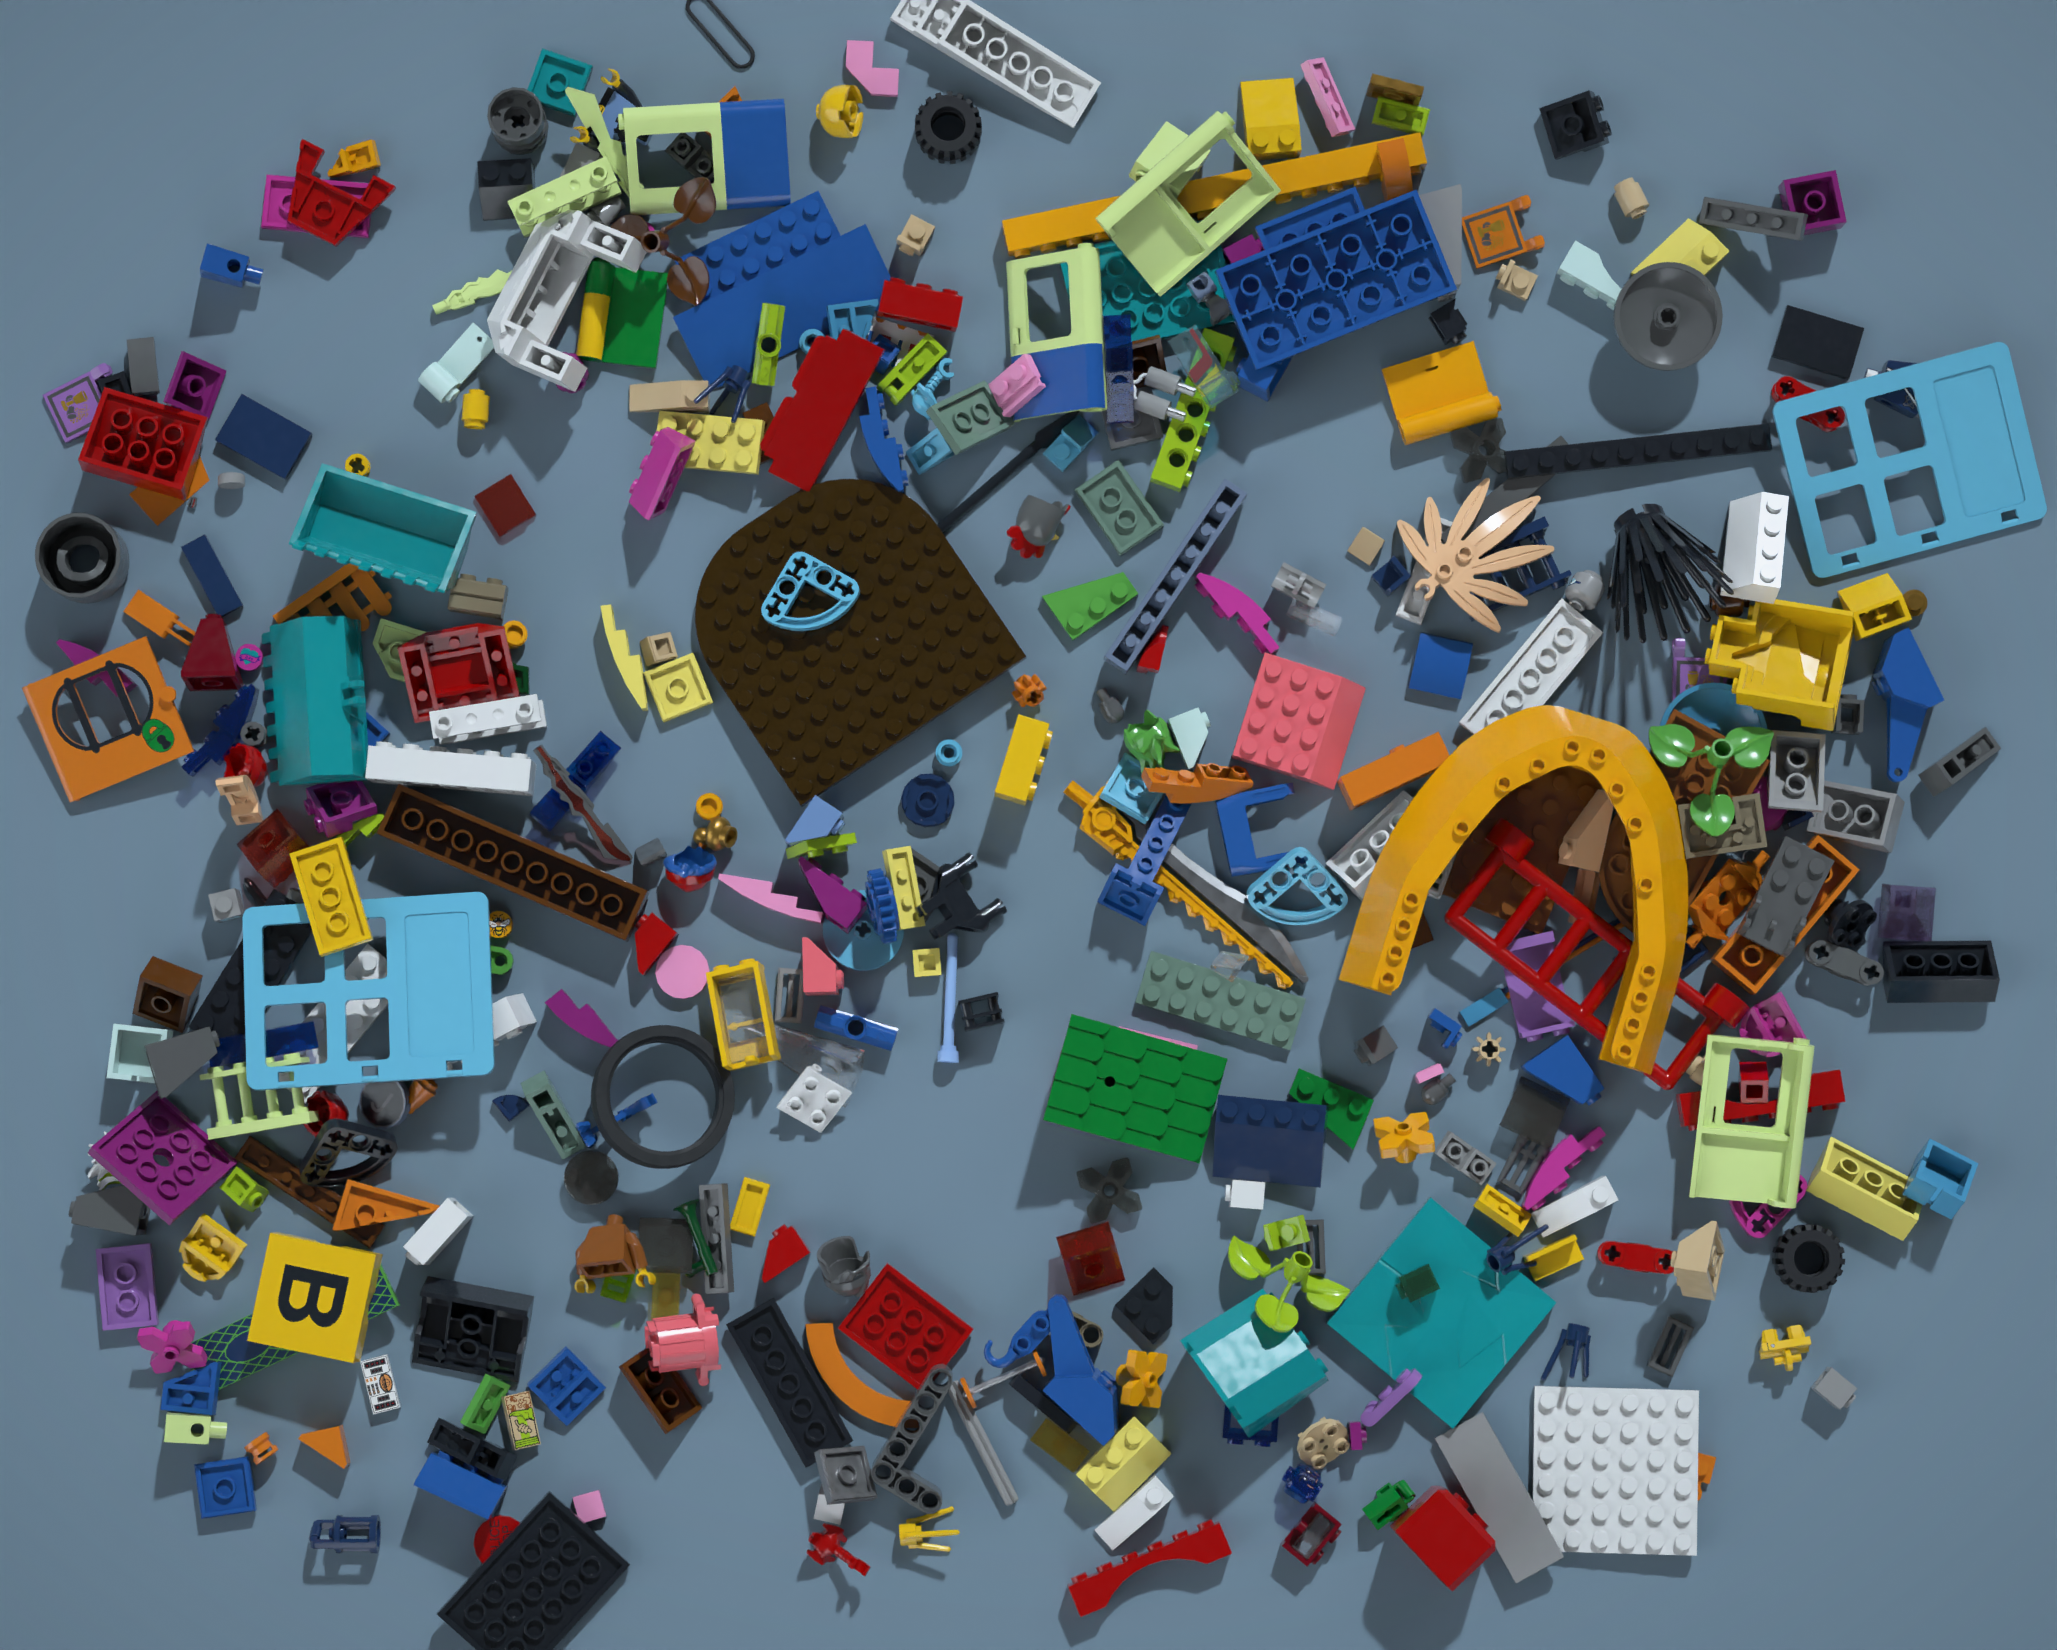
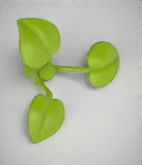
(1274, 1312)

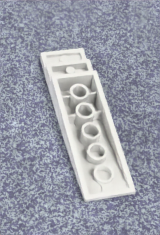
(1000, 55)

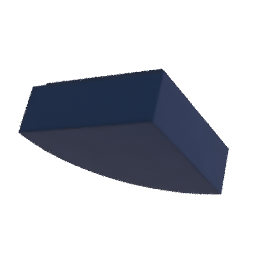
(511, 1105)

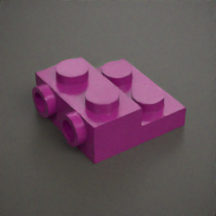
(338, 805)

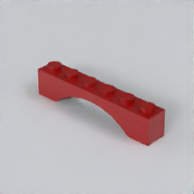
(1825, 1090)
(1202, 1545)

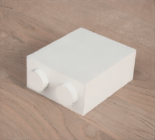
(437, 1232)

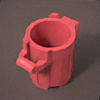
(685, 1341)

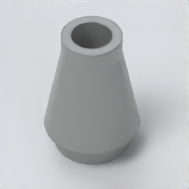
(606, 211)

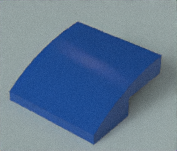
(1440, 665)
(566, 1385)

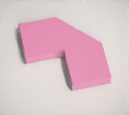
(874, 80)

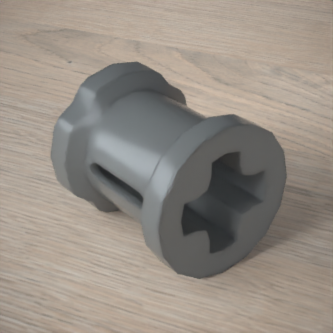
(246, 733)

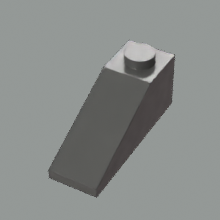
(1959, 762)

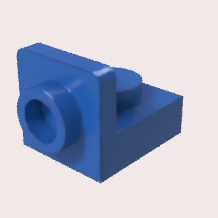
(1441, 1023)

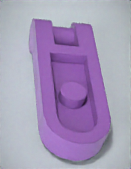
(1390, 1397)

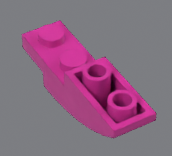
(1230, 602)
(1551, 1172)

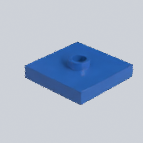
(225, 1487)

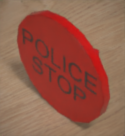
(491, 1534)

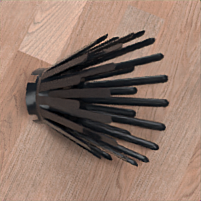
(1657, 541)

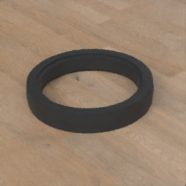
(614, 1134)

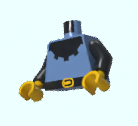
(611, 105)

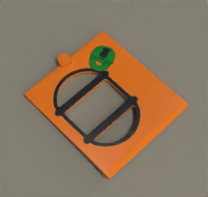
(103, 764)

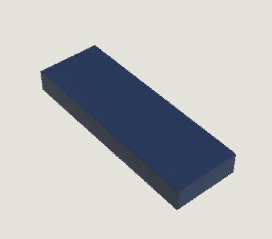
(212, 576)

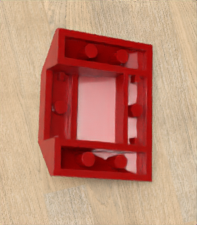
(457, 668)

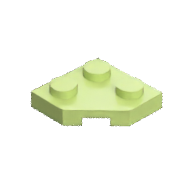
(387, 639)

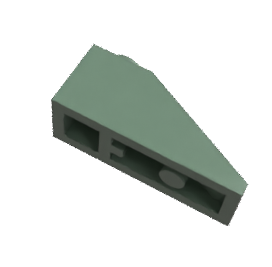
(552, 1114)

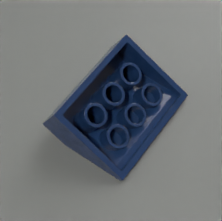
(1269, 1141)

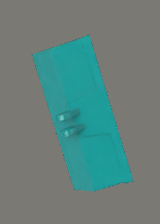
(317, 700)

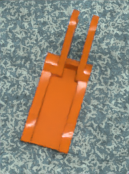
(155, 616)

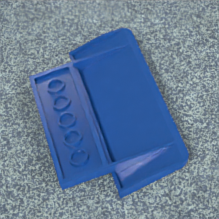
(781, 260)

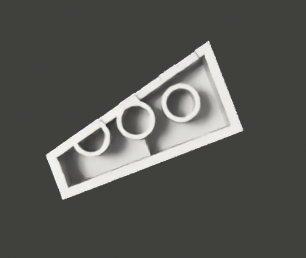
(509, 1018)

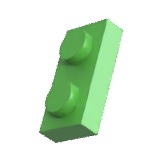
(485, 1403)

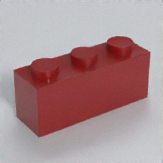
(920, 304)

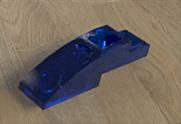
(1118, 368)
(230, 721)
(583, 772)

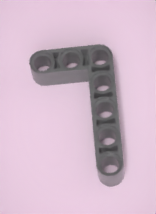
(909, 1439)

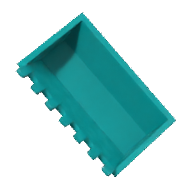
(384, 529)

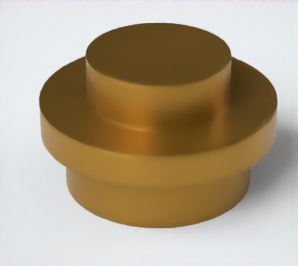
(1915, 602)

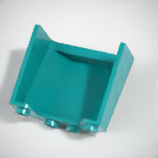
(1253, 1366)

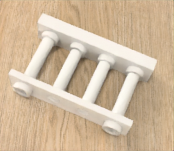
(488, 719)

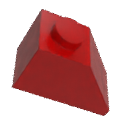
(651, 941)
(783, 1251)

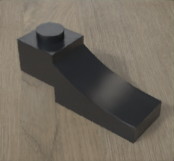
(472, 1449)

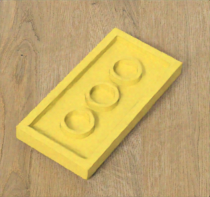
(719, 442)

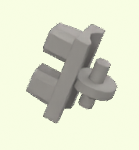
(1298, 585)

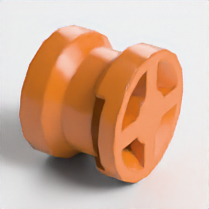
(259, 1446)

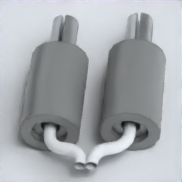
(1164, 382)

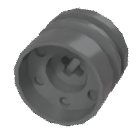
(520, 107)

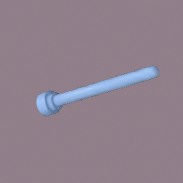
(948, 1052)

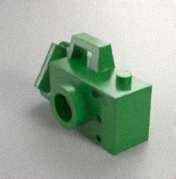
(1389, 1503)

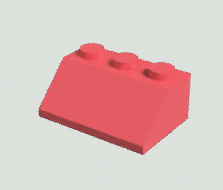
(819, 972)

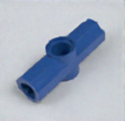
(838, 1023)

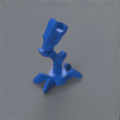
(588, 1134)

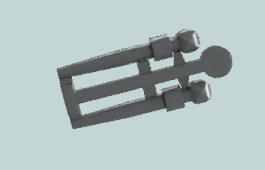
(1520, 1142)

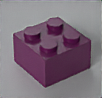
(1816, 196)

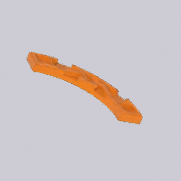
(847, 1384)

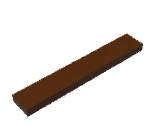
(287, 1178)

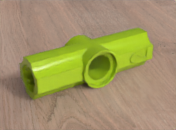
(769, 326)

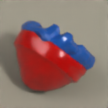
(690, 868)

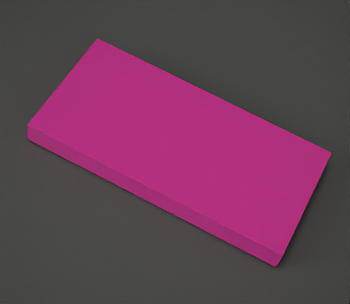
(278, 198)

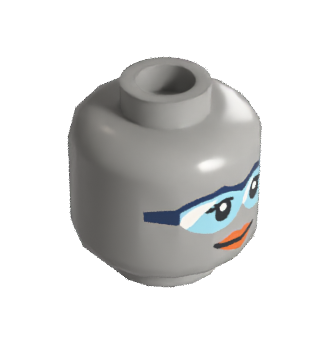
(1585, 590)

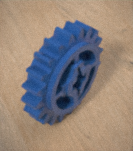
(882, 906)

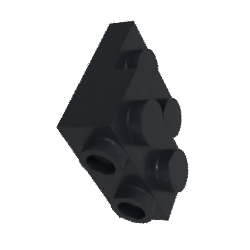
(1575, 124)

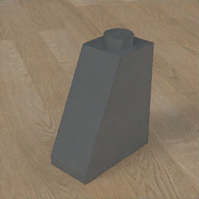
(180, 1057)

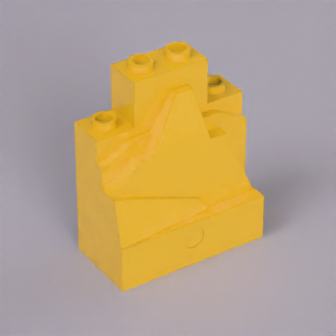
(1785, 658)

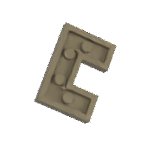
(1743, 835)

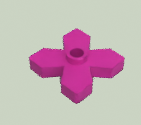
(172, 1345)

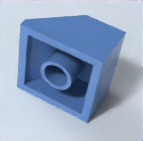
(816, 822)

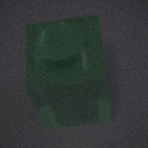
(1416, 1283)

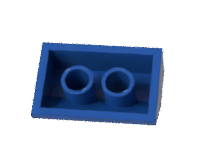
(461, 1484)

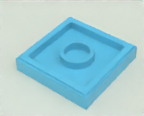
(1128, 791)

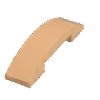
(242, 798)

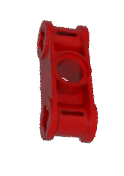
(1818, 419)
(1635, 1257)

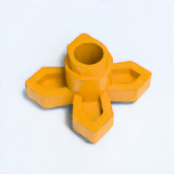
(1404, 1138)
(1140, 1378)

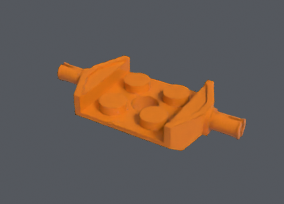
(1740, 883)

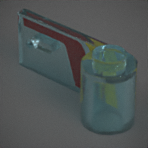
(1203, 367)

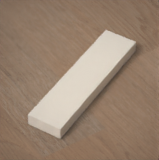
(1413, 603)

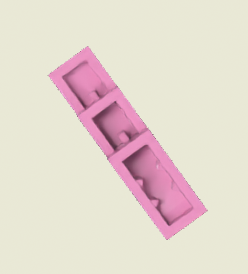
(762, 893)

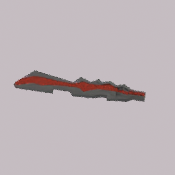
(580, 805)

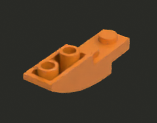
(1205, 784)

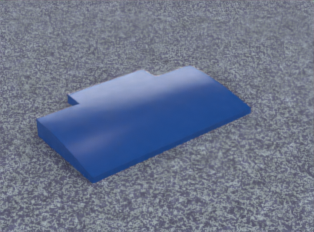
(1333, 273)

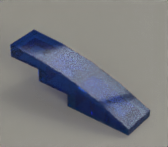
(279, 1041)

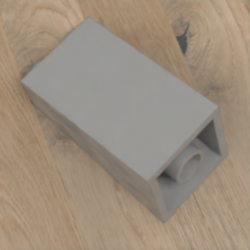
(1445, 217)

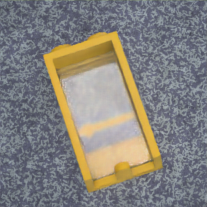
(742, 1015)

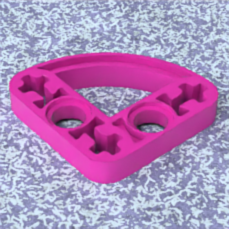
(1745, 1221)

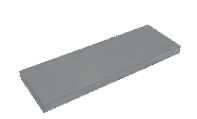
(1499, 1497)

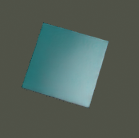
(554, 75)

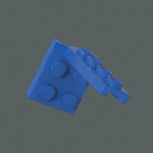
(1132, 889)

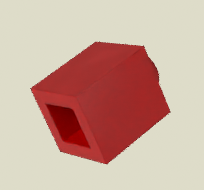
(1753, 1082)

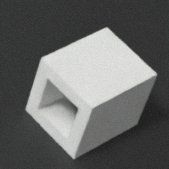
(1245, 1194)

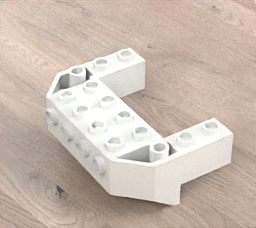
(544, 286)

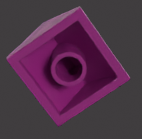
(194, 385)

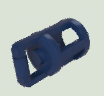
(338, 1534)

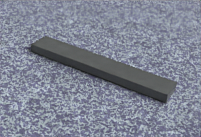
(1507, 494)

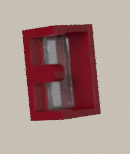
(1311, 1535)

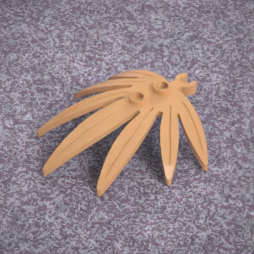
(1457, 561)

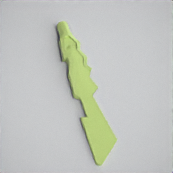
(590, 115)
(472, 291)

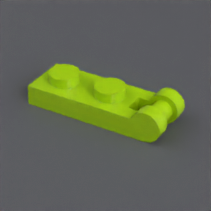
(912, 368)

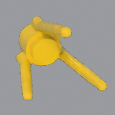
(913, 1535)

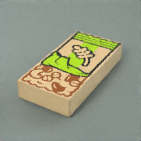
(521, 1420)

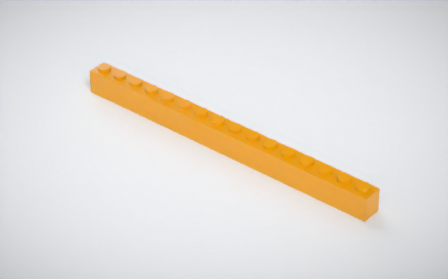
(1202, 196)

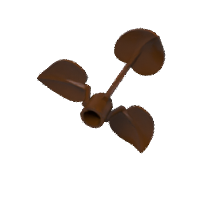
(697, 202)

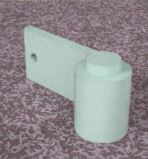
(457, 364)

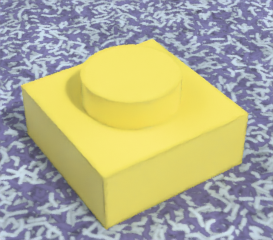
(927, 962)

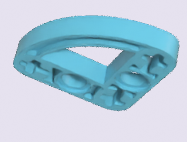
(809, 576)
(1304, 873)

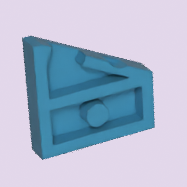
(851, 316)

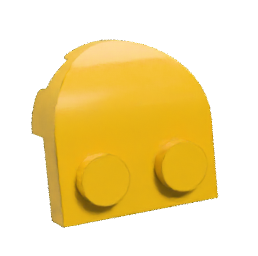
(210, 1250)

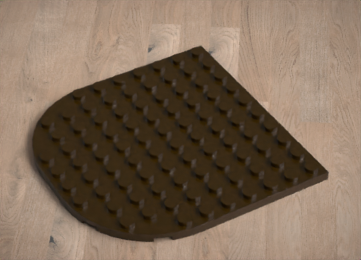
(879, 672)

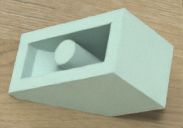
(1190, 734)

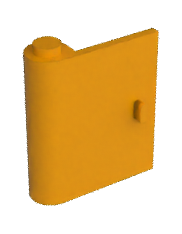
(1439, 399)

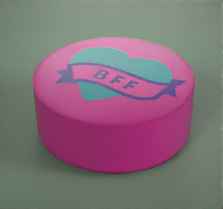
(249, 657)

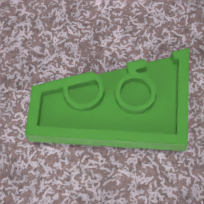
(1089, 603)

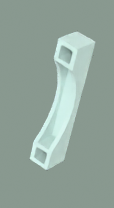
(1586, 270)

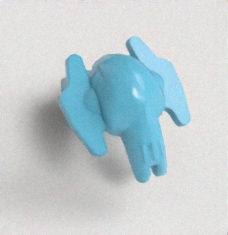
(923, 396)

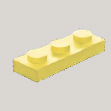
(903, 880)

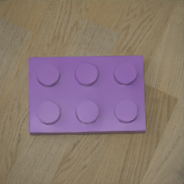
(127, 1286)

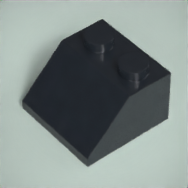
(501, 182)

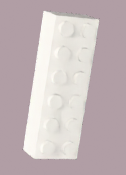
(451, 770)

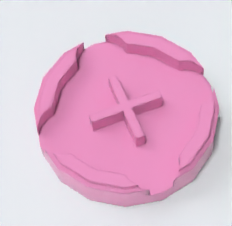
(682, 971)

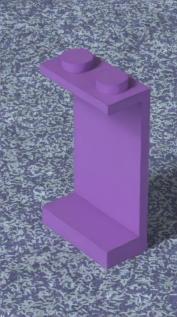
(1531, 1011)

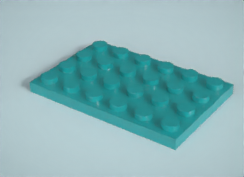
(1128, 293)

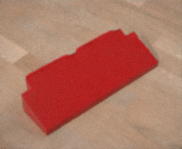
(825, 398)

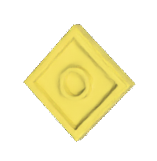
(678, 687)

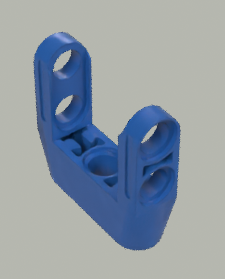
(1237, 832)

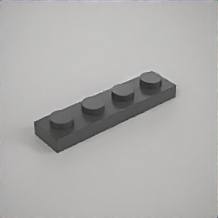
(1753, 218)
(717, 1233)

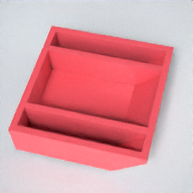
(1298, 721)

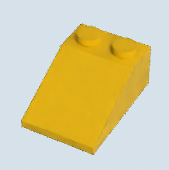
(1271, 118)

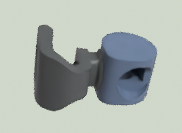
(1204, 290)

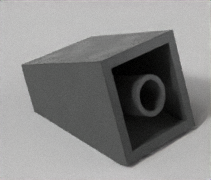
(111, 1210)

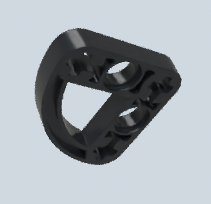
(328, 1178)

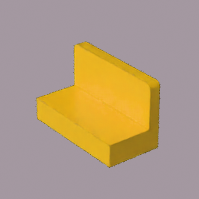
(1554, 1257)

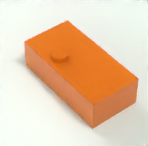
(1393, 770)

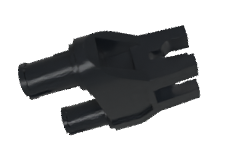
(955, 903)

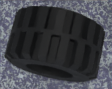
(942, 106)
(1831, 1262)

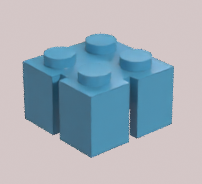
(1940, 1178)

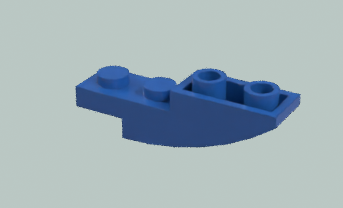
(883, 451)

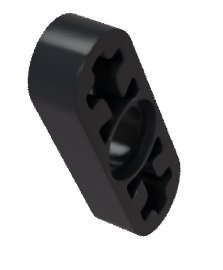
(1043, 1403)

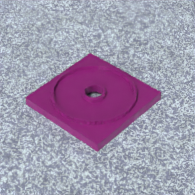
(162, 1130)

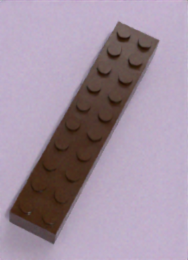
(513, 862)

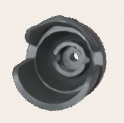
(843, 1267)

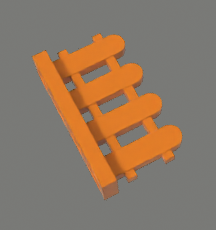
(341, 595)

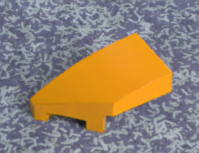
(356, 159)

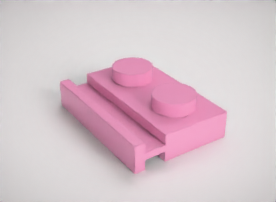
(1016, 385)

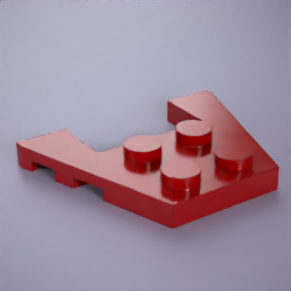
(325, 208)

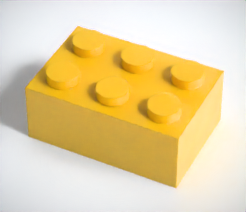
(1023, 760)

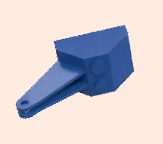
(1909, 691)

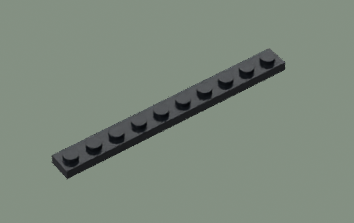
(1637, 451)

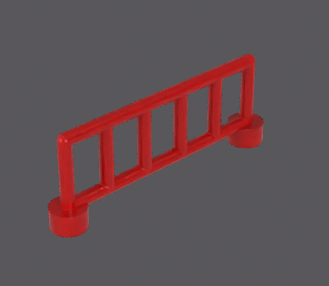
(1511, 848)

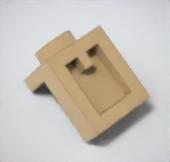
(915, 236)
(1515, 280)

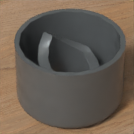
(59, 542)

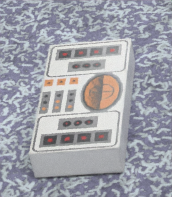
(380, 1384)

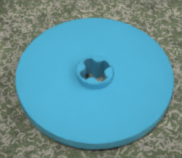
(856, 951)

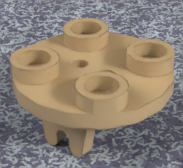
(1322, 1442)

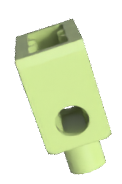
(179, 1428)

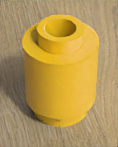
(475, 409)

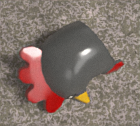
(1036, 526)

